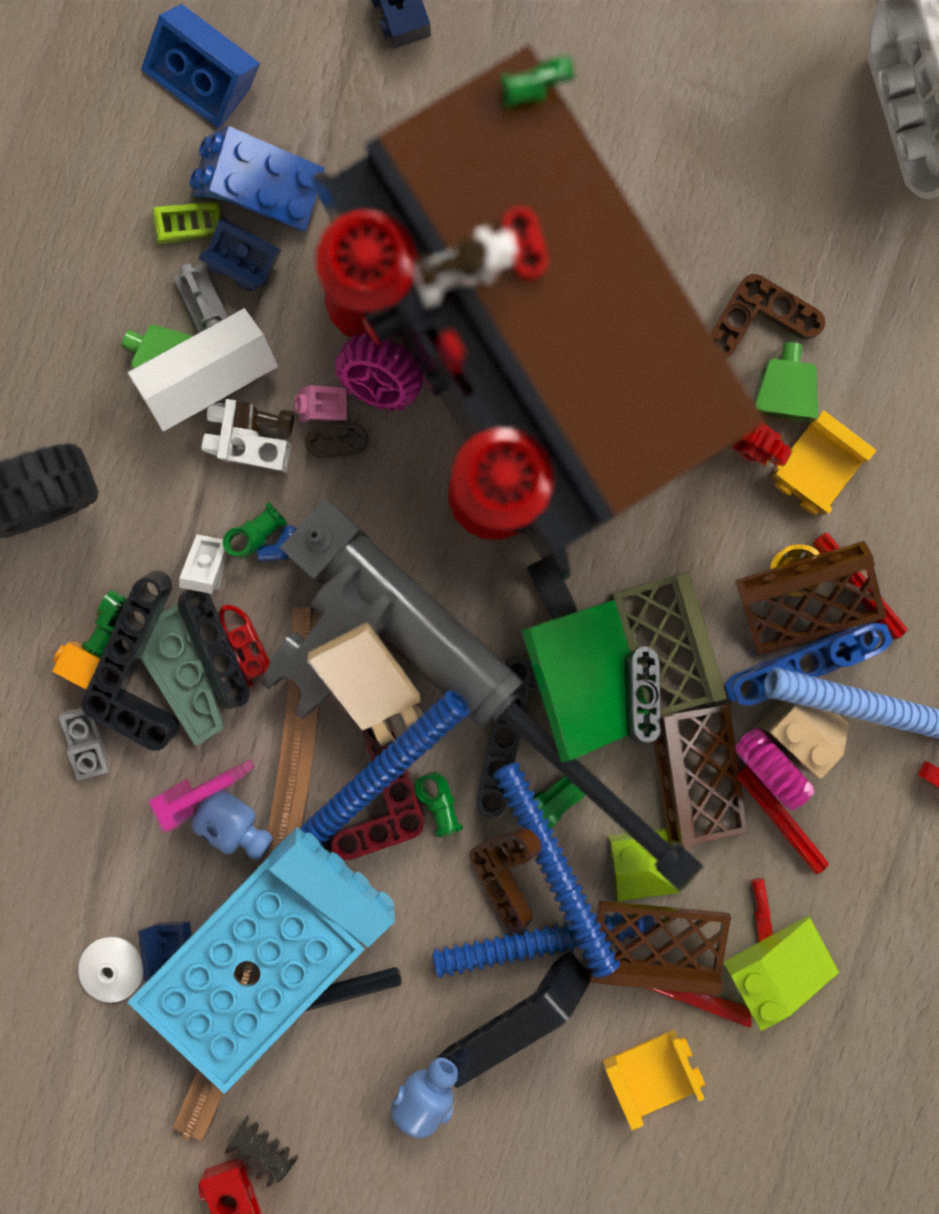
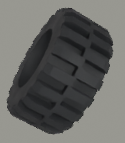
(44, 488)

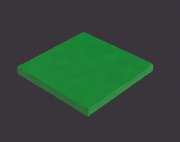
(582, 677)

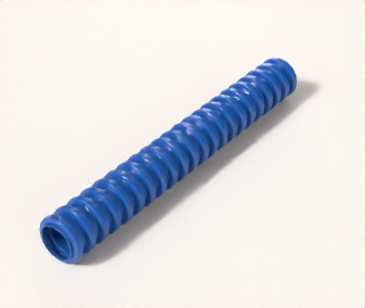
(387, 767)
(558, 872)
(521, 946)

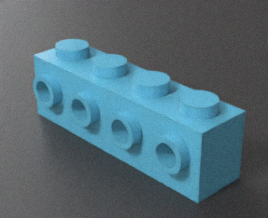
(332, 886)

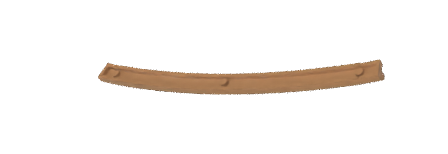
(285, 815)

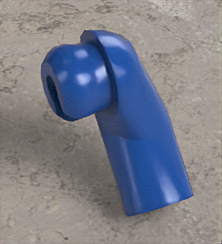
(274, 552)

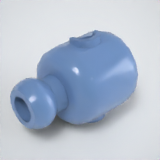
(229, 824)
(425, 1099)

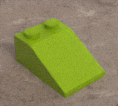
(781, 972)

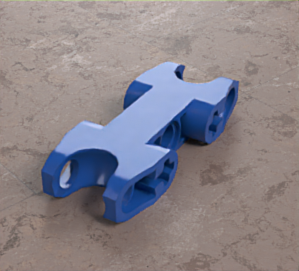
(825, 655)

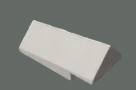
(203, 369)

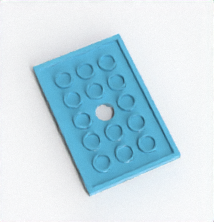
(230, 1024)

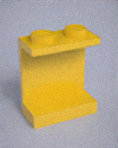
(821, 464)
(653, 1076)

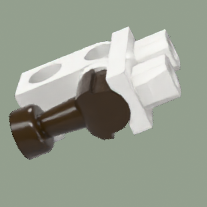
(465, 266)
(240, 437)

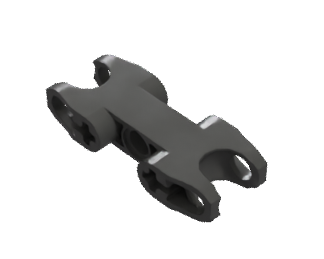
(341, 613)

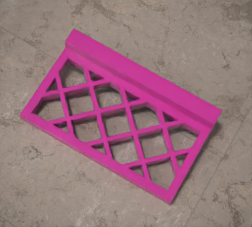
(182, 800)

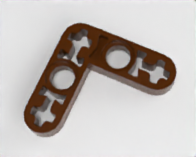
(752, 306)
(493, 867)

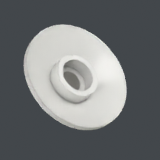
(121, 958)

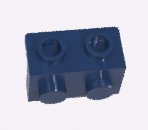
(240, 256)
(160, 943)

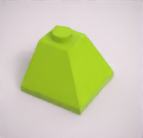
(635, 869)

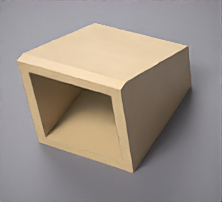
(806, 735)

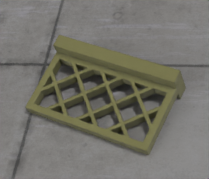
(696, 632)

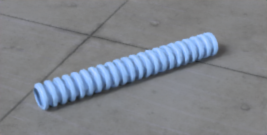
(852, 702)

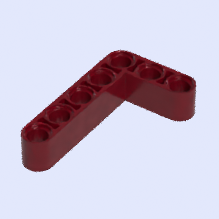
(390, 820)

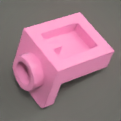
(321, 404)

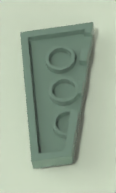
(181, 677)

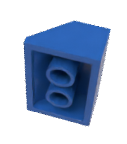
(199, 64)

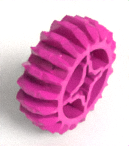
(379, 373)
(774, 769)

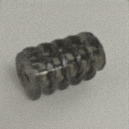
(260, 1152)

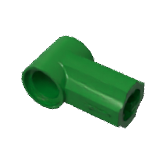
(558, 799)

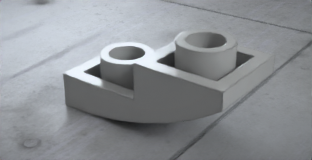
(85, 744)

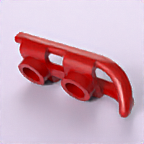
(240, 639)

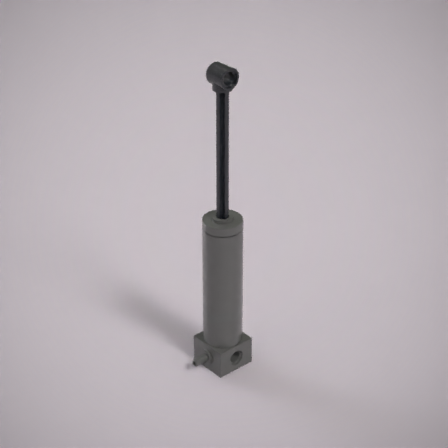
(460, 663)

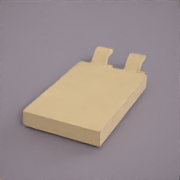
(367, 681)

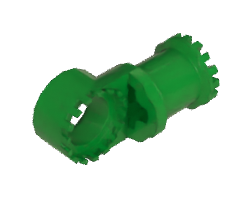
(531, 84)
(255, 531)
(107, 614)
(439, 805)

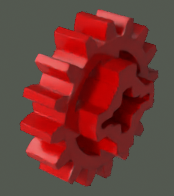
(763, 446)

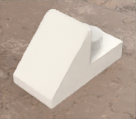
(204, 565)

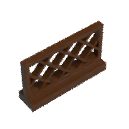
(810, 573)
(673, 774)
(664, 974)

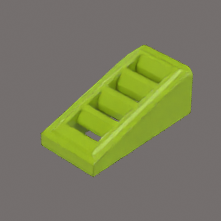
(184, 210)

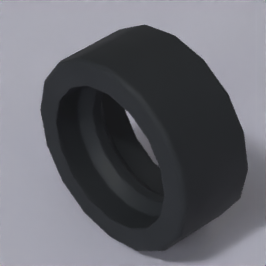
(552, 590)

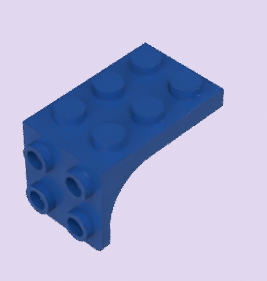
(255, 177)

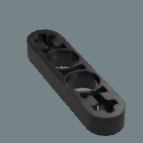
(208, 650)

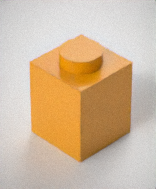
(75, 664)

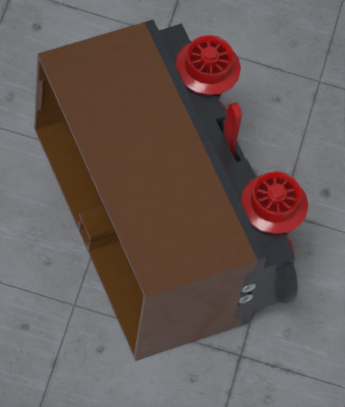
(564, 383)

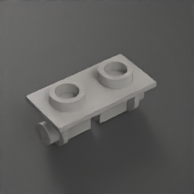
(200, 296)

